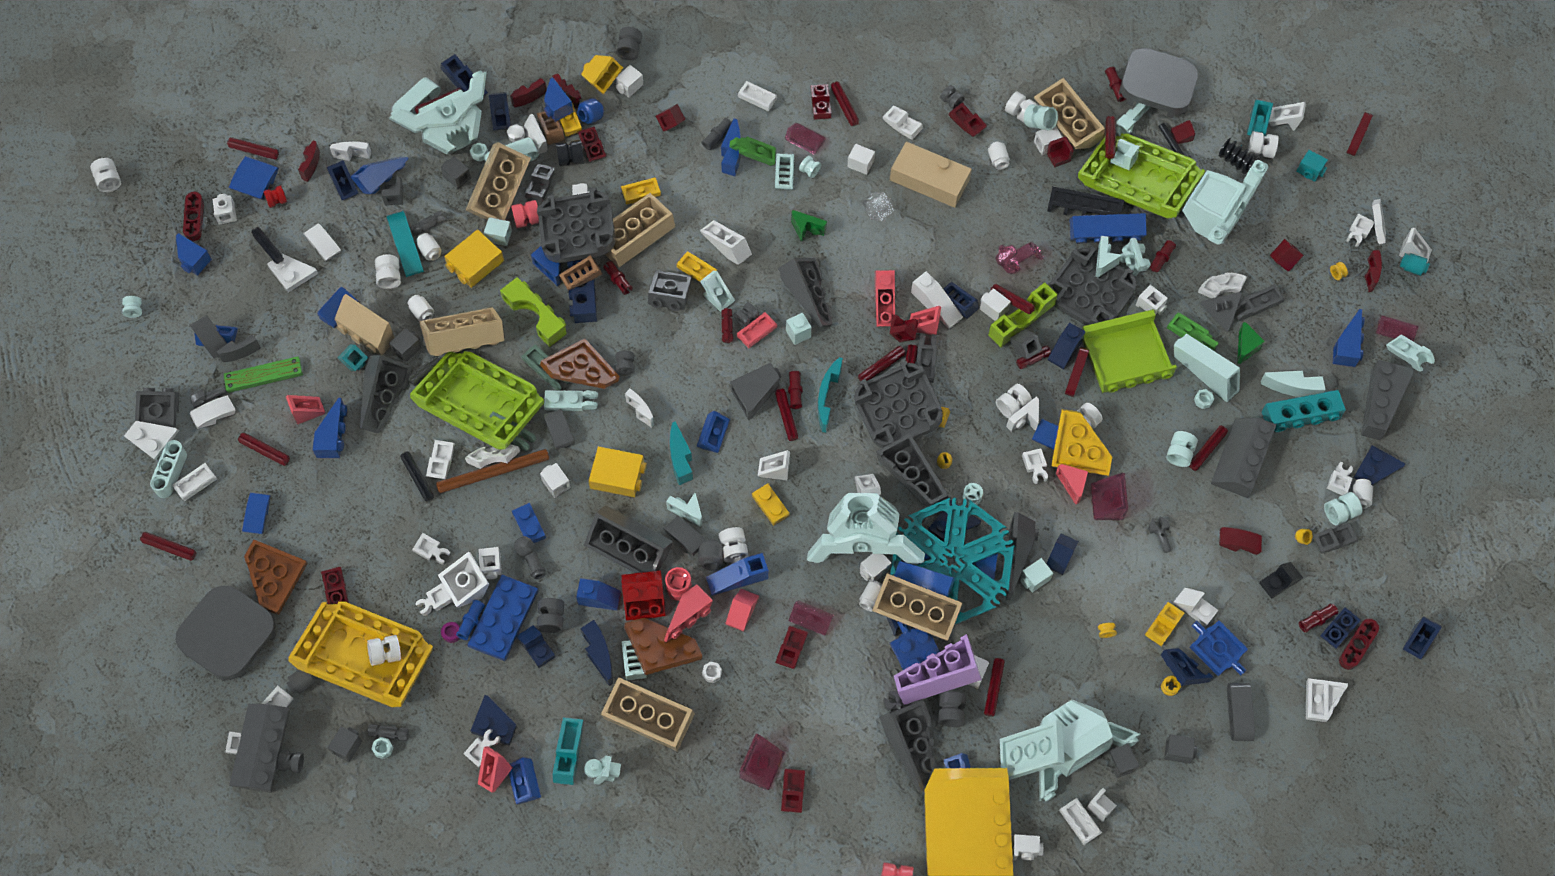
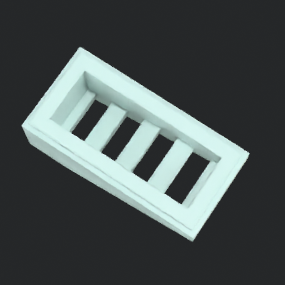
(787, 158)
(632, 674)

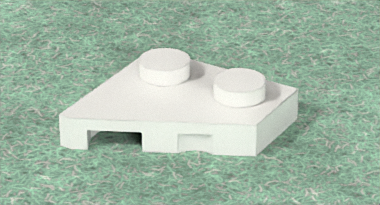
(291, 272)
(150, 437)
(1322, 698)

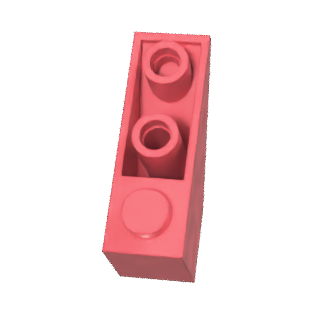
(884, 297)
(692, 606)

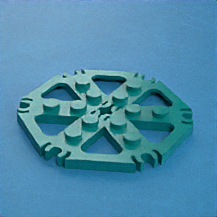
(969, 553)

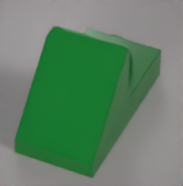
(804, 222)

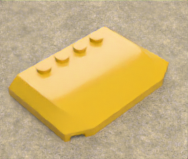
(338, 652)
(968, 822)

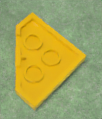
(1079, 445)

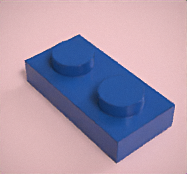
(528, 523)

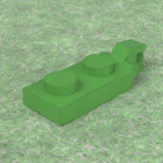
(754, 149)
(1182, 325)

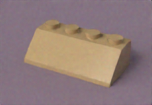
(1074, 117)
(498, 182)
(462, 331)
(917, 607)

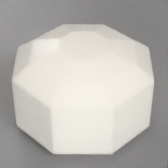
(515, 133)
(712, 672)

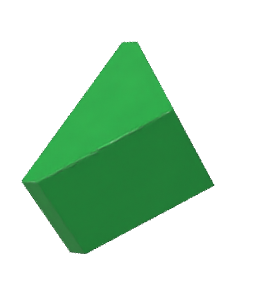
(1248, 343)

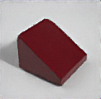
(1183, 132)

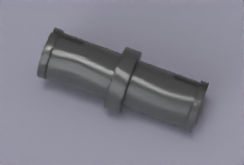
(716, 133)

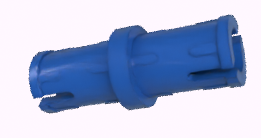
(470, 620)

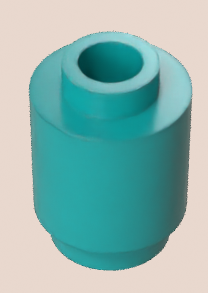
(1414, 264)

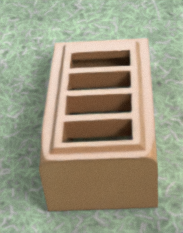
(552, 130)
(584, 264)

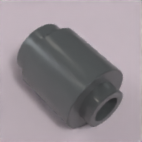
(300, 681)

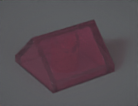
(1110, 498)
(761, 763)

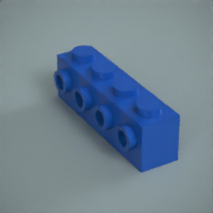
(1113, 226)

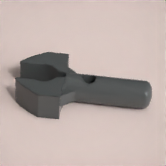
(200, 398)
(1161, 532)
(893, 706)

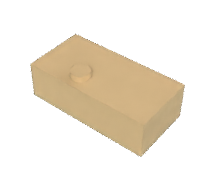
(930, 174)
(639, 228)
(648, 714)

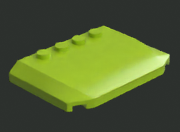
(1156, 182)
(469, 388)

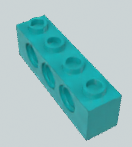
(1329, 401)

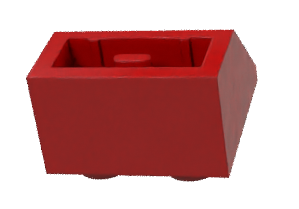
(643, 595)

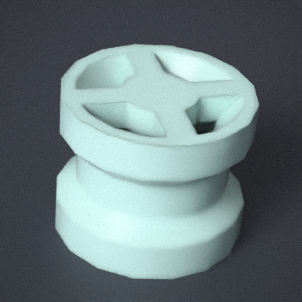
(810, 166)
(132, 306)
(975, 490)

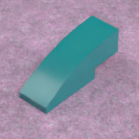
(680, 455)
(568, 751)

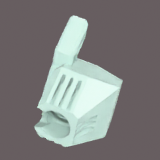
(450, 121)
(1221, 201)
(864, 525)
(1084, 739)

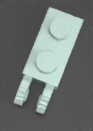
(569, 400)

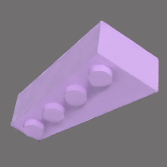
(939, 673)

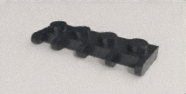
(1084, 202)

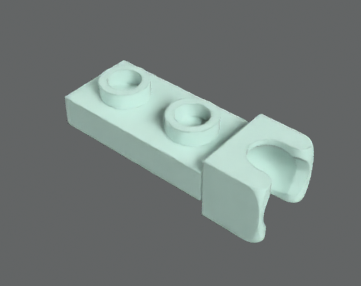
(1127, 121)
(1410, 352)

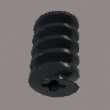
(1237, 156)

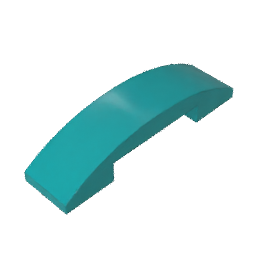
(405, 244)
(831, 375)

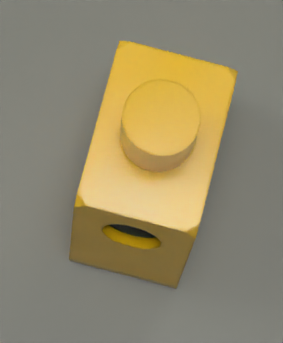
(601, 72)

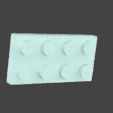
(1032, 749)

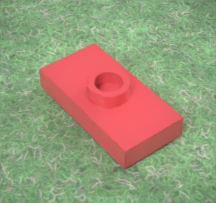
(757, 330)

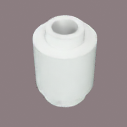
(998, 155)
(428, 247)
(420, 308)
(1364, 492)
(870, 595)

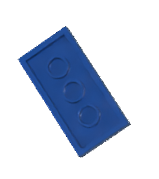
(503, 617)

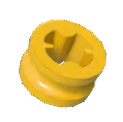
(1339, 270)
(1107, 630)
(1164, 688)

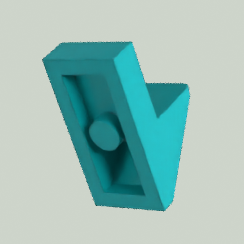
(1260, 117)

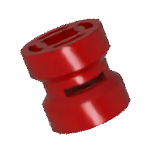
(275, 196)

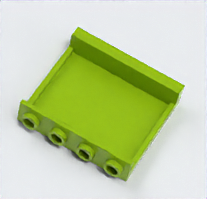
(1127, 351)

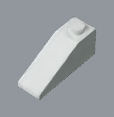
(727, 242)
(931, 294)

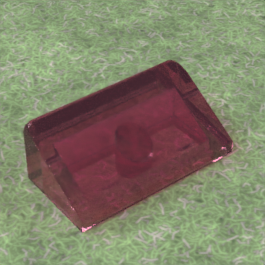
(804, 138)
(1394, 328)
(811, 617)

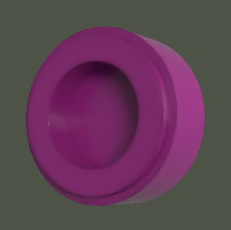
(449, 632)

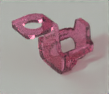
(1010, 257)

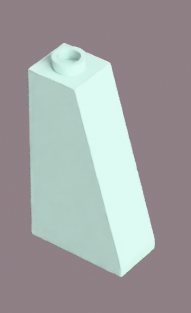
(1208, 366)

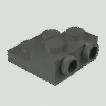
(669, 290)
(157, 407)

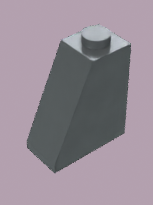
(755, 388)

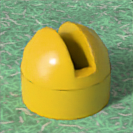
(941, 462)
(1304, 536)

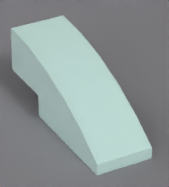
(1293, 383)

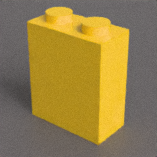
(473, 258)
(617, 472)

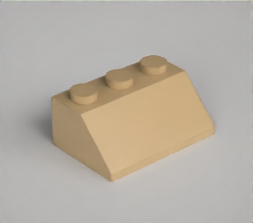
(363, 326)

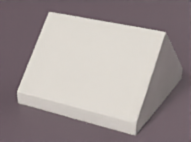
(464, 581)

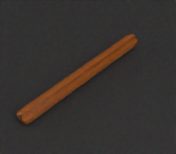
(493, 470)

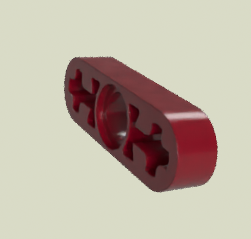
(1359, 134)
(190, 209)
(1076, 372)
(1359, 653)

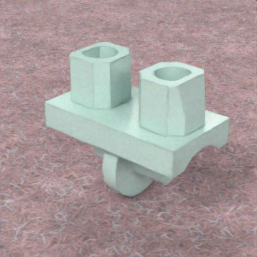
(1132, 255)
(602, 769)

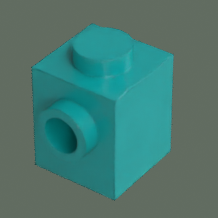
(1312, 166)
(353, 358)

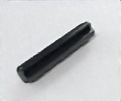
(267, 245)
(417, 476)

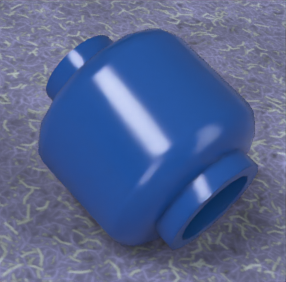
(590, 111)

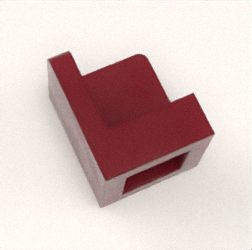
(670, 117)
(1060, 151)
(1286, 255)
(903, 330)

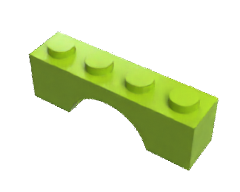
(519, 296)
(1008, 326)

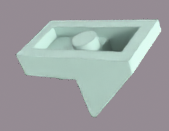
(1105, 259)
(716, 291)
(687, 511)

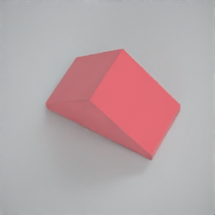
(927, 320)
(305, 407)
(1073, 480)
(741, 609)
(493, 769)

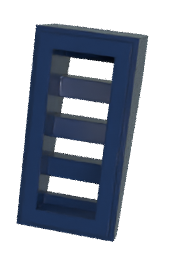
(970, 304)

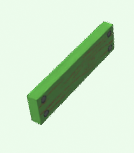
(263, 374)

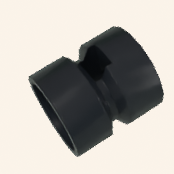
(569, 153)

